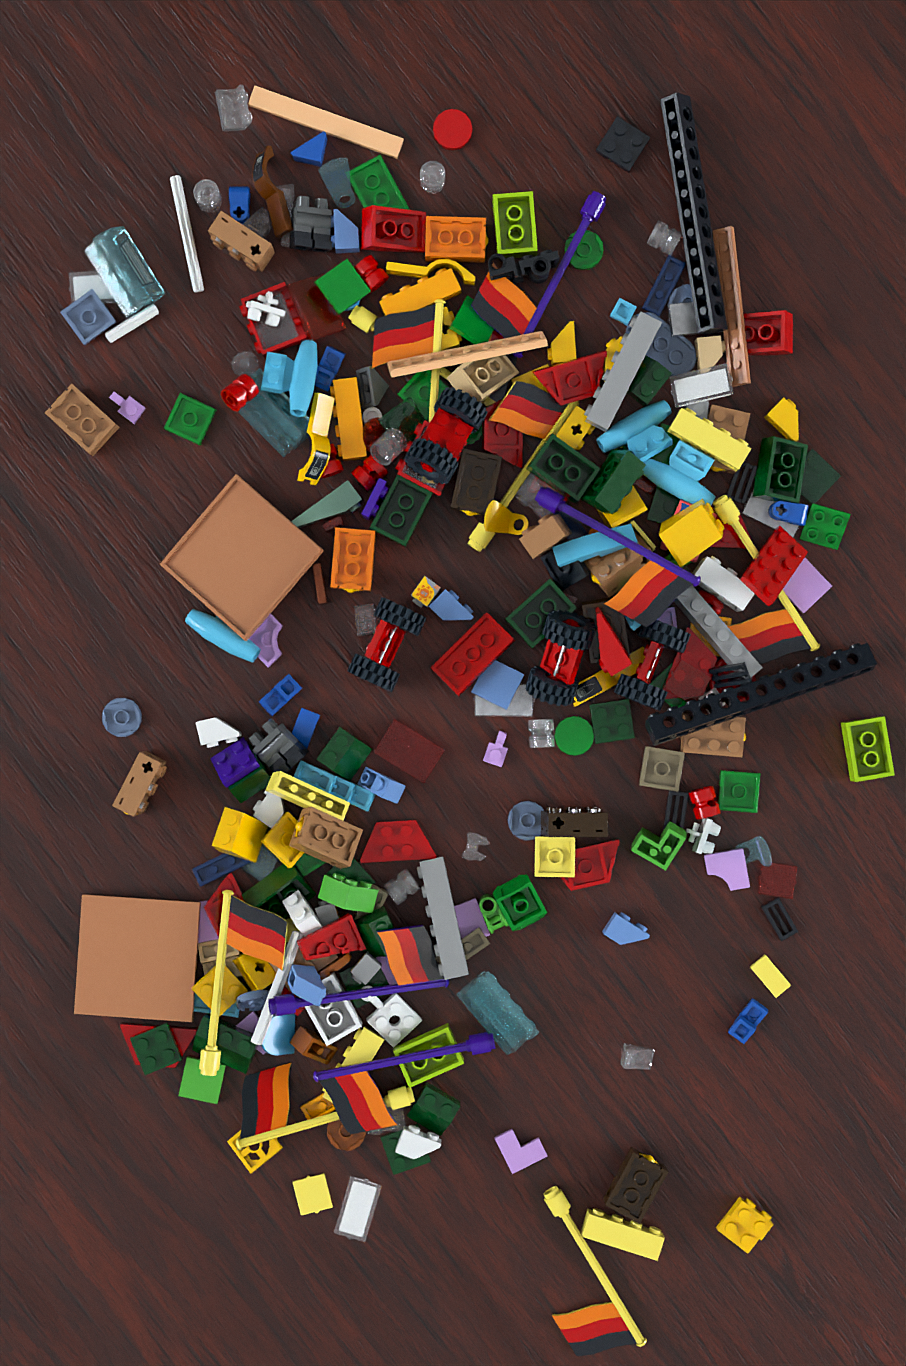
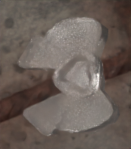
(472, 846)

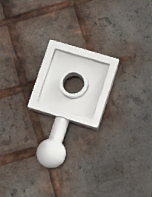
(385, 1010)

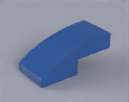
(328, 367)
(280, 695)
(305, 726)
(747, 1021)

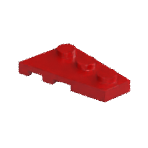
(332, 939)

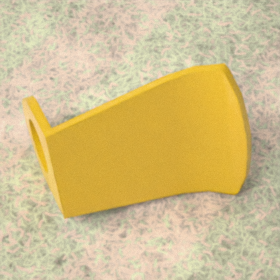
(502, 520)

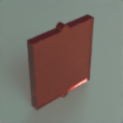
(687, 682)
(778, 880)

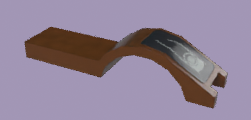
(274, 197)

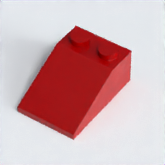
(393, 229)
(769, 333)
(612, 652)

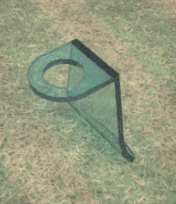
(337, 180)
(758, 851)
(264, 865)

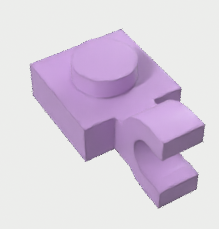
(129, 408)
(496, 751)

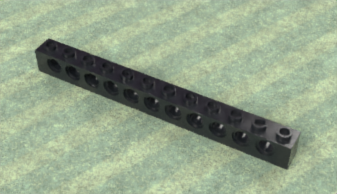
(693, 214)
(859, 653)

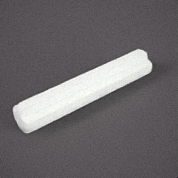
(132, 323)

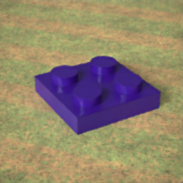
(378, 493)
(234, 762)

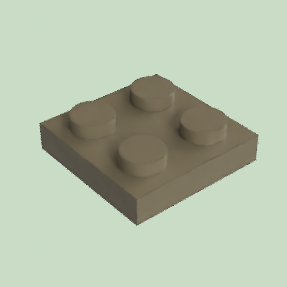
(661, 768)

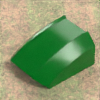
(519, 902)

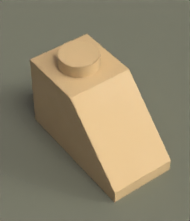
(708, 351)

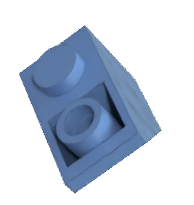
(346, 234)
(449, 608)
(381, 785)
(623, 931)
(306, 983)

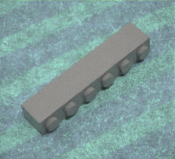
(623, 371)
(715, 631)
(444, 918)

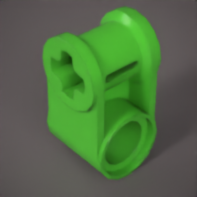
(493, 916)

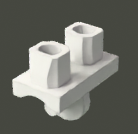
(256, 308)
(707, 827)

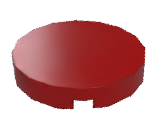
(452, 129)

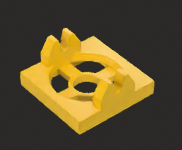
(250, 1164)

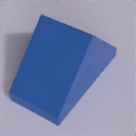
(312, 151)

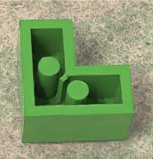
(659, 849)
(348, 893)

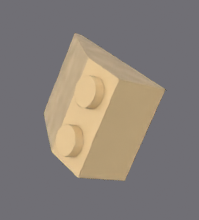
(483, 376)

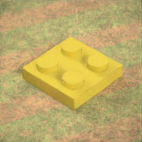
(554, 856)

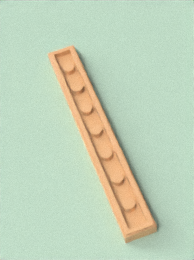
(326, 121)
(467, 354)

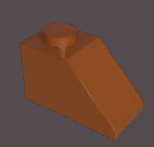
(313, 1045)

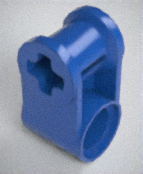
(239, 202)
(792, 512)

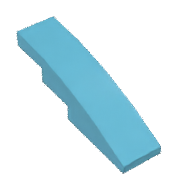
(591, 546)
(334, 785)

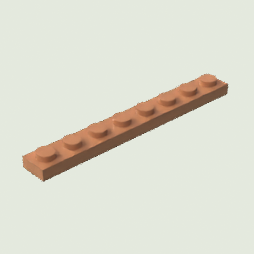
(731, 292)

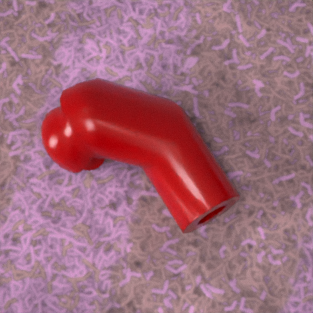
(713, 600)

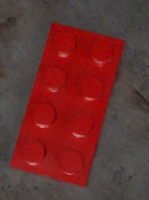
(774, 565)
(472, 654)

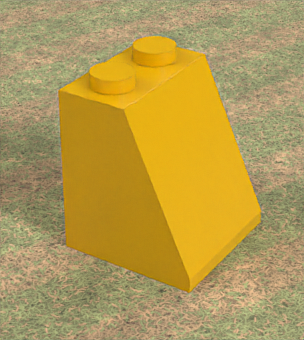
(630, 508)
(691, 531)
(239, 835)

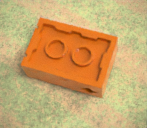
(456, 239)
(353, 559)

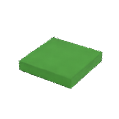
(200, 1086)

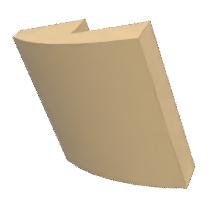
(208, 956)

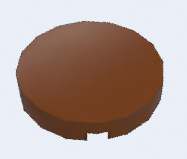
(337, 964)
(341, 1138)

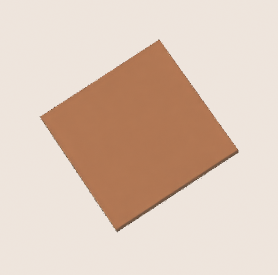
(241, 557)
(137, 958)

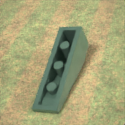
(334, 504)

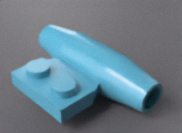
(296, 376)
(639, 432)
(682, 474)
(222, 635)

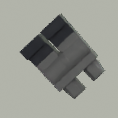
(311, 226)
(279, 749)

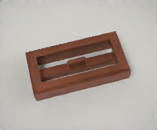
(319, 582)

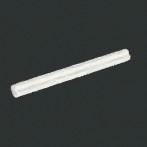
(187, 235)
(276, 988)

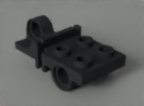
(526, 266)

